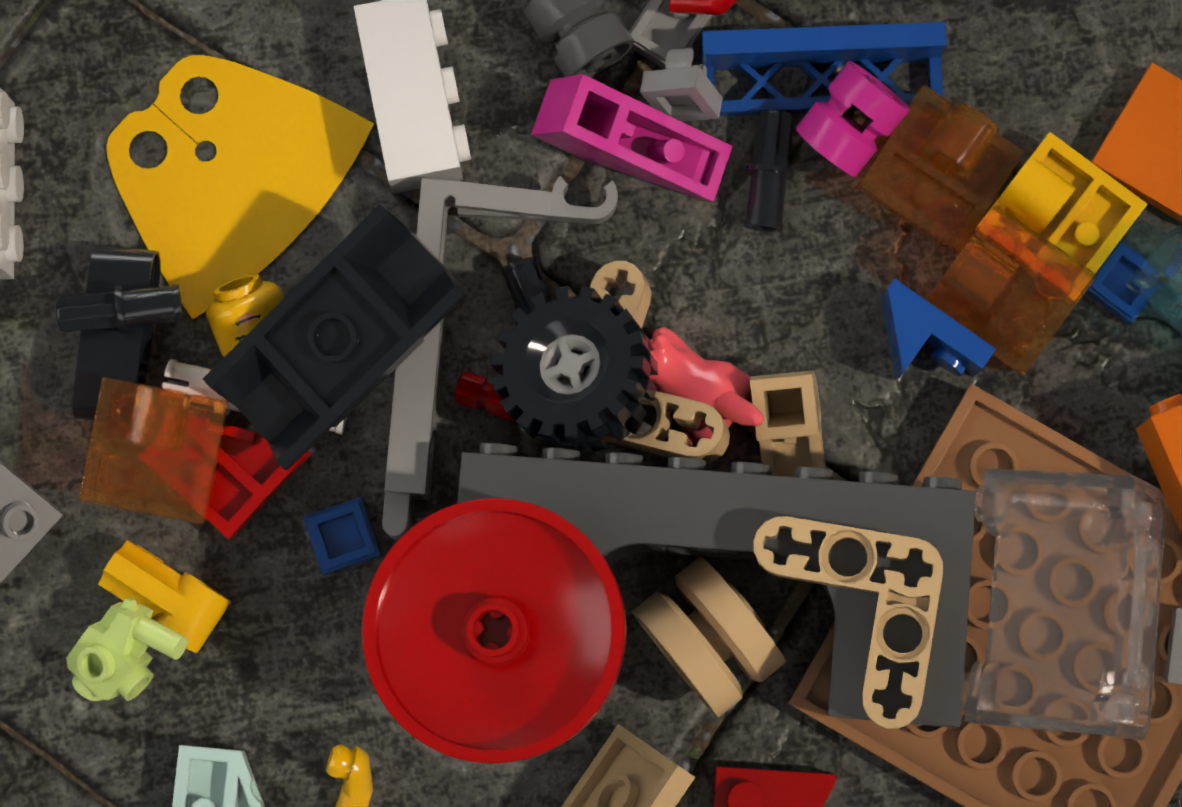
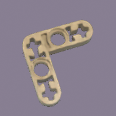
(688, 412)
(893, 598)

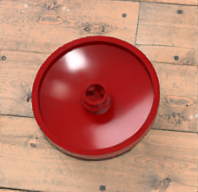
(494, 631)

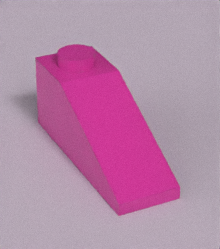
(630, 137)

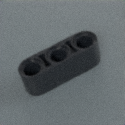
(106, 350)

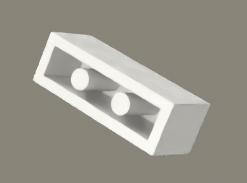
(411, 92)

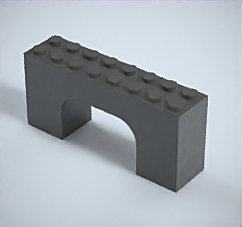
(716, 515)

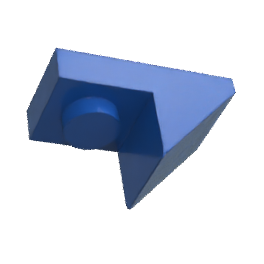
(916, 321)

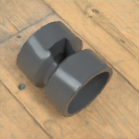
(582, 32)

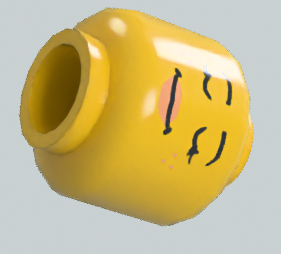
(239, 308)

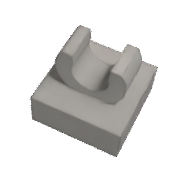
(682, 88)

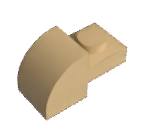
(791, 421)

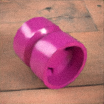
(839, 135)

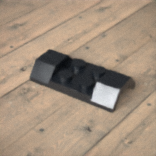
(336, 335)

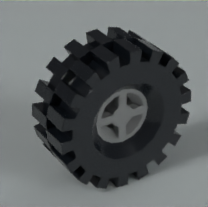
(555, 347)

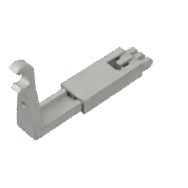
(419, 375)

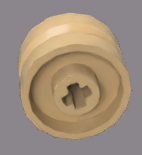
(716, 630)

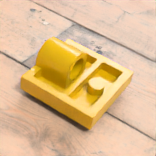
(1071, 202)

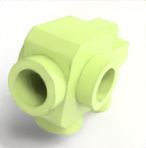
(113, 654)

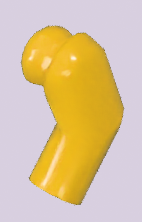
(355, 770)

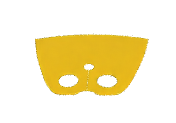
(270, 176)

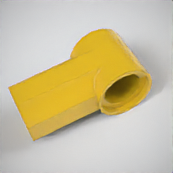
(176, 599)

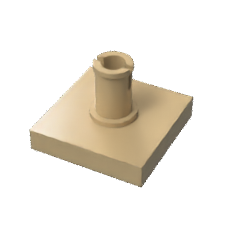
(629, 775)

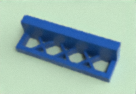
(820, 47)

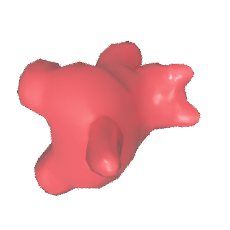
(707, 381)

